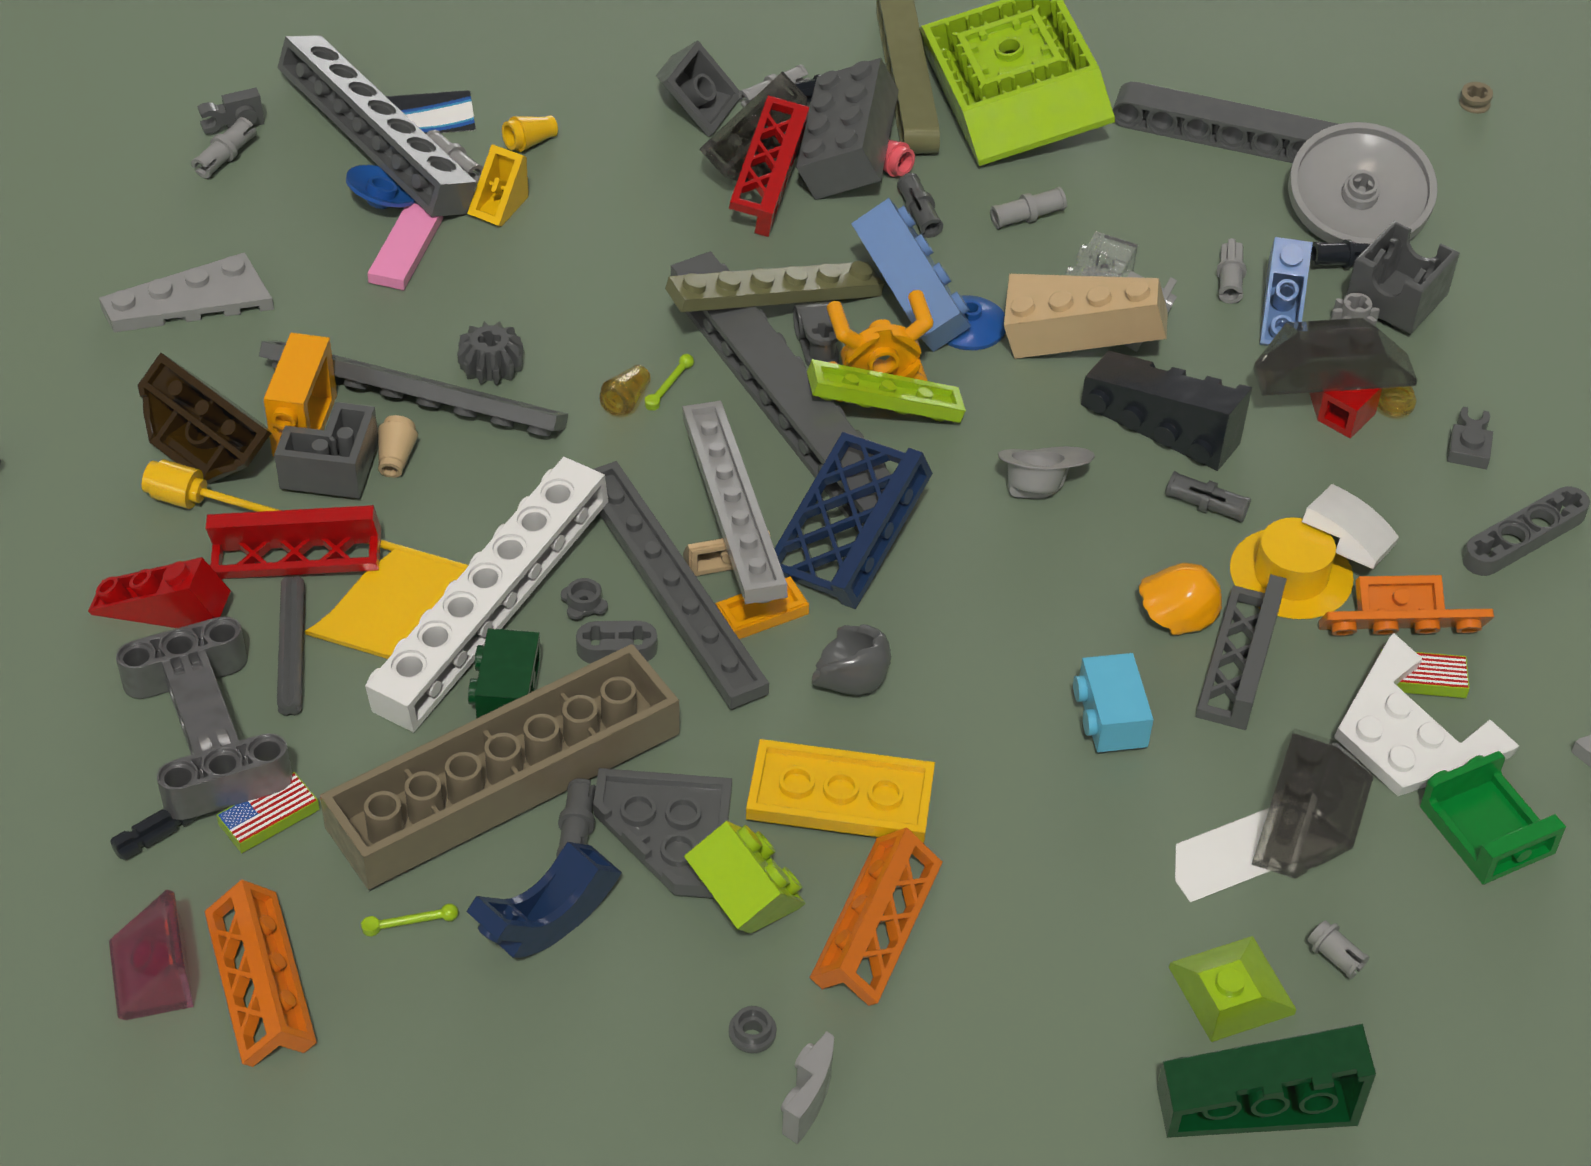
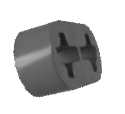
(613, 637)

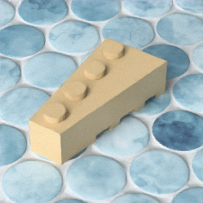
(1081, 312)

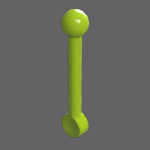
(652, 401)
(372, 925)

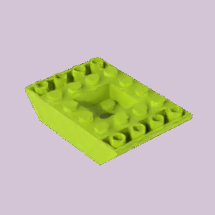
(1017, 76)

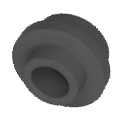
(752, 1019)

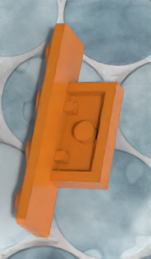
(1403, 602)

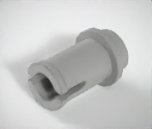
(1337, 948)

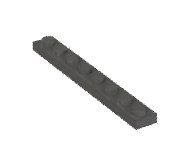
(434, 392)
(680, 592)

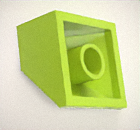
(1232, 988)

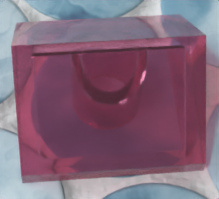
(151, 962)

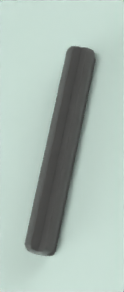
(291, 646)

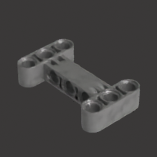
(220, 766)

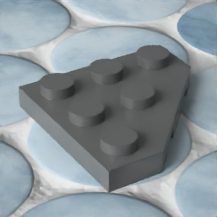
(663, 819)

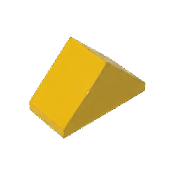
(500, 186)

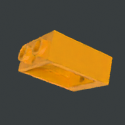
(301, 386)

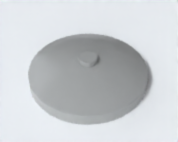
(1359, 181)

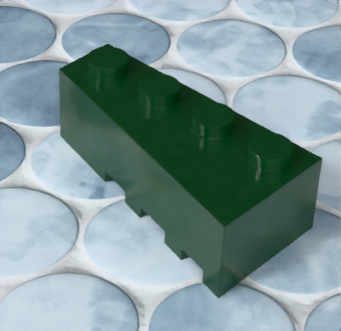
(1269, 1085)

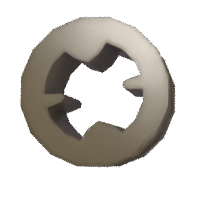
(1476, 97)

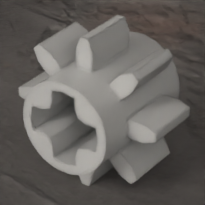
(1355, 306)

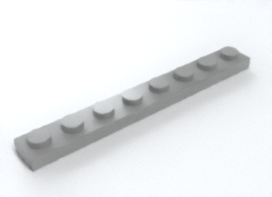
(734, 504)

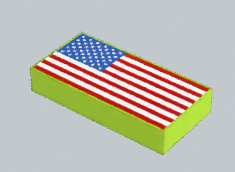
(1438, 676)
(266, 816)

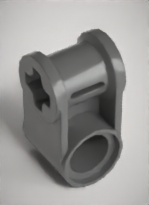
(815, 332)

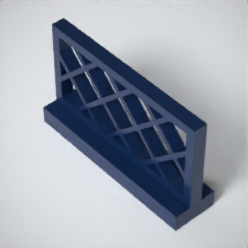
(881, 522)

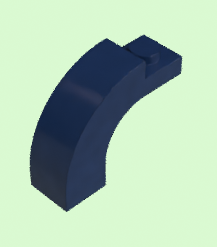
(551, 906)

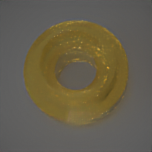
(1397, 400)

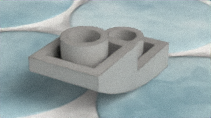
(812, 1084)

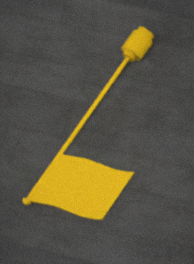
(379, 606)

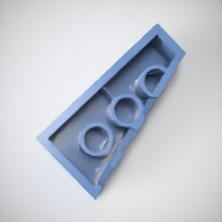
(907, 267)

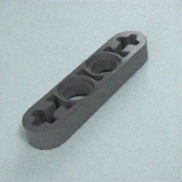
(1532, 536)

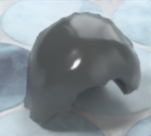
(854, 661)

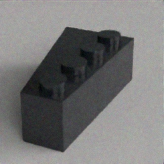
(1169, 407)

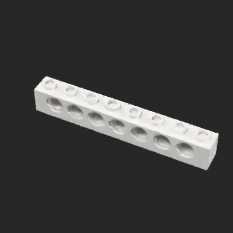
(486, 594)

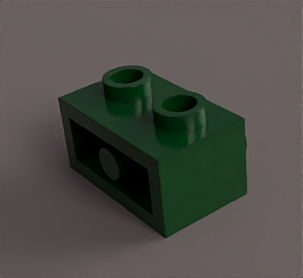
(506, 669)

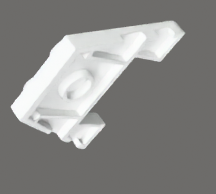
(1398, 737)

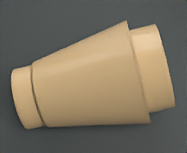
(395, 444)

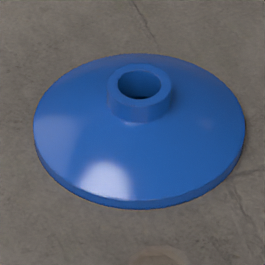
(377, 187)
(986, 325)

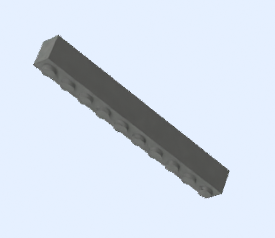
(779, 385)

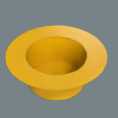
(1304, 555)

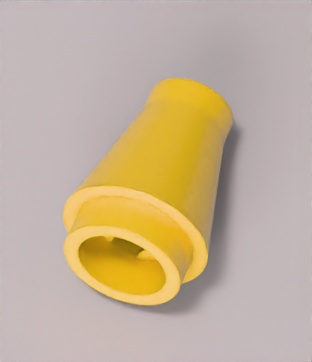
(527, 131)

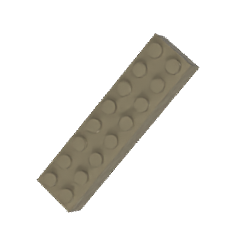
(499, 765)

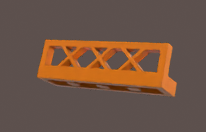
(865, 909)
(268, 963)

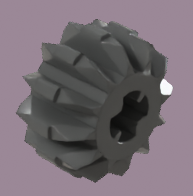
(490, 353)

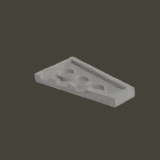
(186, 295)

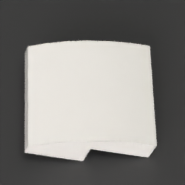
(1361, 530)

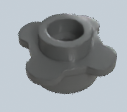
(583, 598)

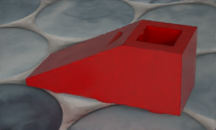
(163, 595)

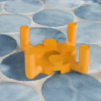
(884, 339)

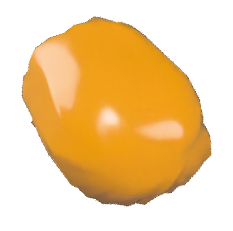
(1182, 598)

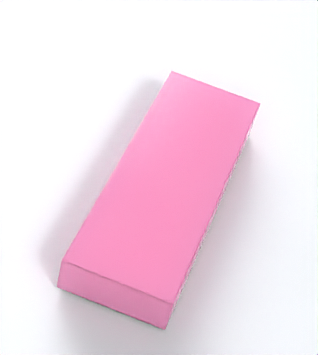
(404, 248)

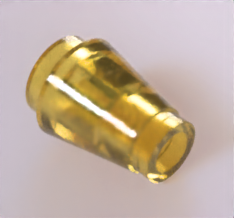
(623, 391)

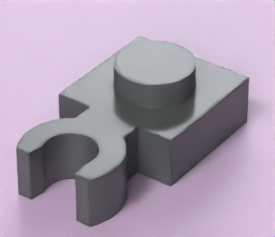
(235, 105)
(1470, 441)

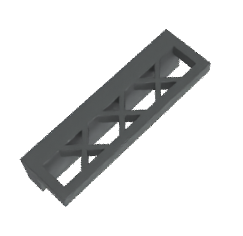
(1255, 653)

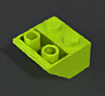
(744, 877)

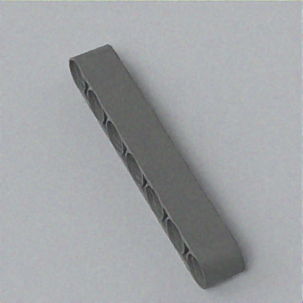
(1213, 121)

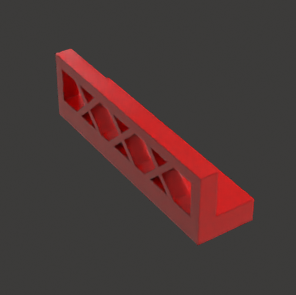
(781, 168)
(300, 528)

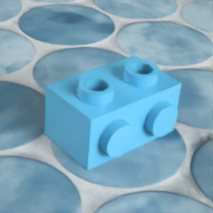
(1113, 702)

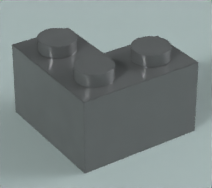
(329, 459)

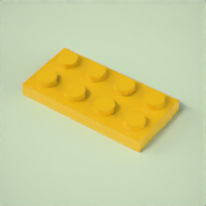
(839, 790)

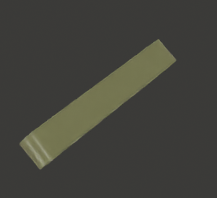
(907, 65)

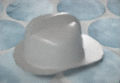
(1041, 471)

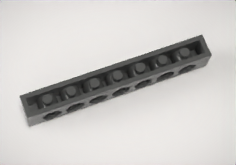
(377, 126)

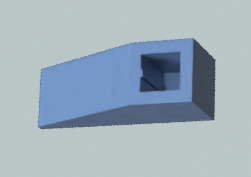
(1285, 286)

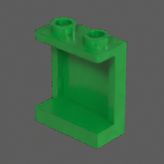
(1488, 819)

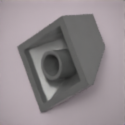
(699, 86)

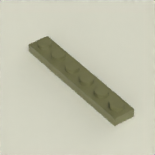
(773, 286)

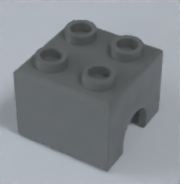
(1400, 279)

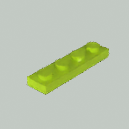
(885, 391)

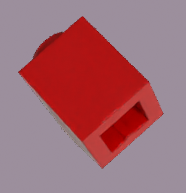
(1347, 409)

